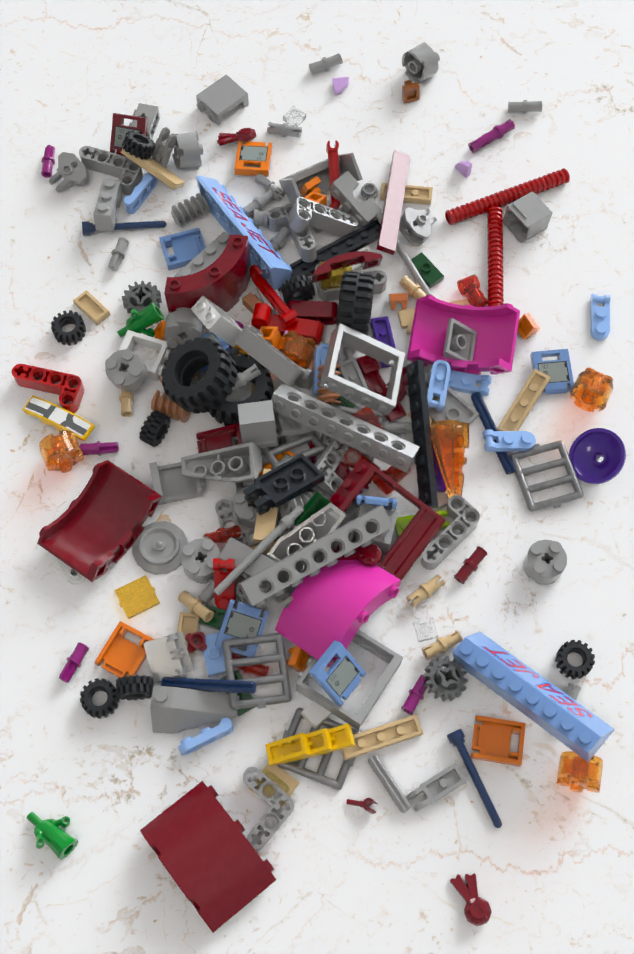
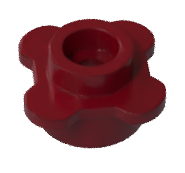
(200, 638)

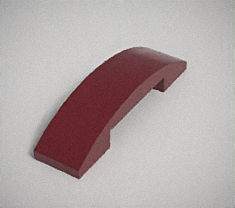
(365, 258)
(370, 371)

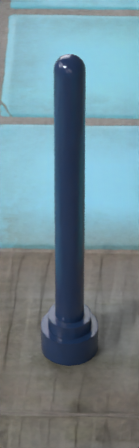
(88, 228)
(457, 739)

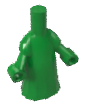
(139, 321)
(51, 835)

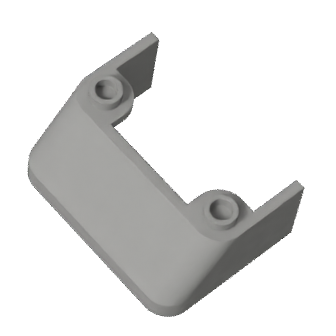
(293, 183)

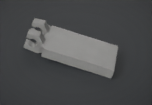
(454, 408)

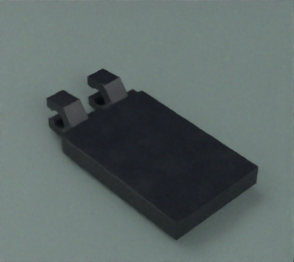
(283, 483)

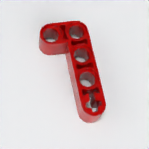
(304, 327)
(27, 377)

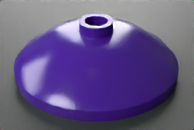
(589, 448)

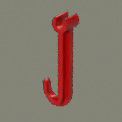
(334, 174)
(287, 316)

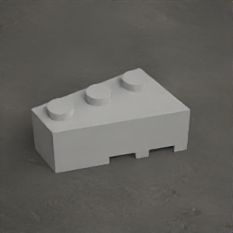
(239, 551)

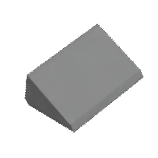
(459, 341)

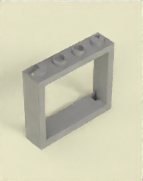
(369, 347)
(355, 721)

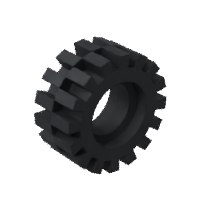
(138, 145)
(298, 289)
(64, 319)
(155, 428)
(583, 651)
(134, 687)
(90, 690)

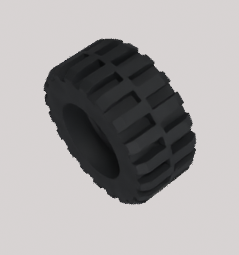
(356, 301)
(212, 387)
(264, 389)

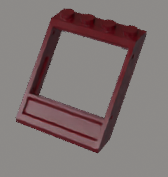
(415, 535)

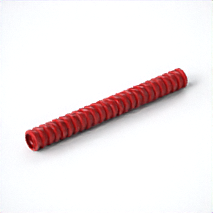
(507, 196)
(495, 256)

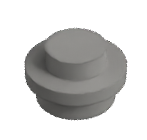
(369, 190)

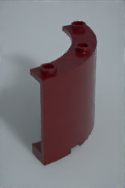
(219, 282)
(101, 521)
(208, 855)

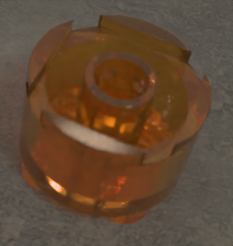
(297, 348)
(592, 390)
(61, 451)
(578, 773)

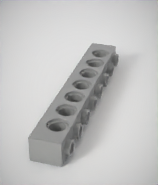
(344, 427)
(381, 526)

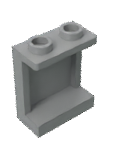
(221, 98)
(173, 486)

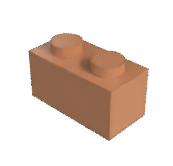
(249, 301)

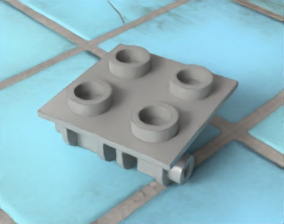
(168, 656)

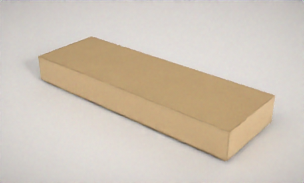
(412, 194)

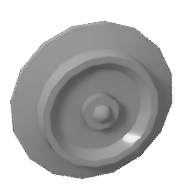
(159, 547)

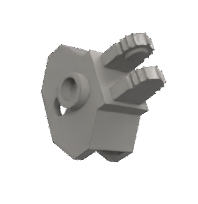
(71, 170)
(417, 225)

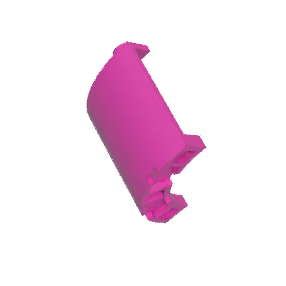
(494, 340)
(335, 605)

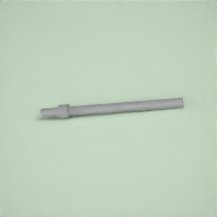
(408, 262)
(286, 522)

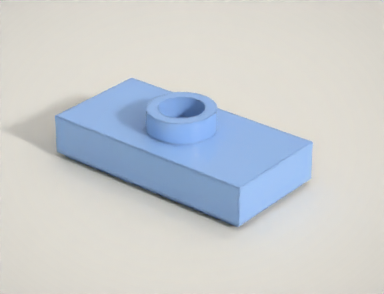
(213, 656)

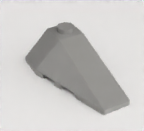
(227, 464)
(310, 530)
(182, 708)

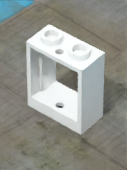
(217, 320)
(130, 341)

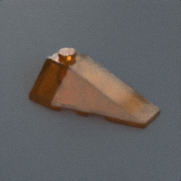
(449, 444)

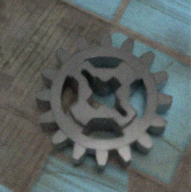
(141, 296)
(438, 683)

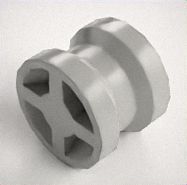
(260, 218)

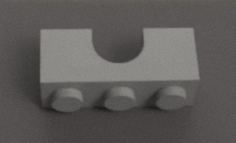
(343, 189)
(107, 202)

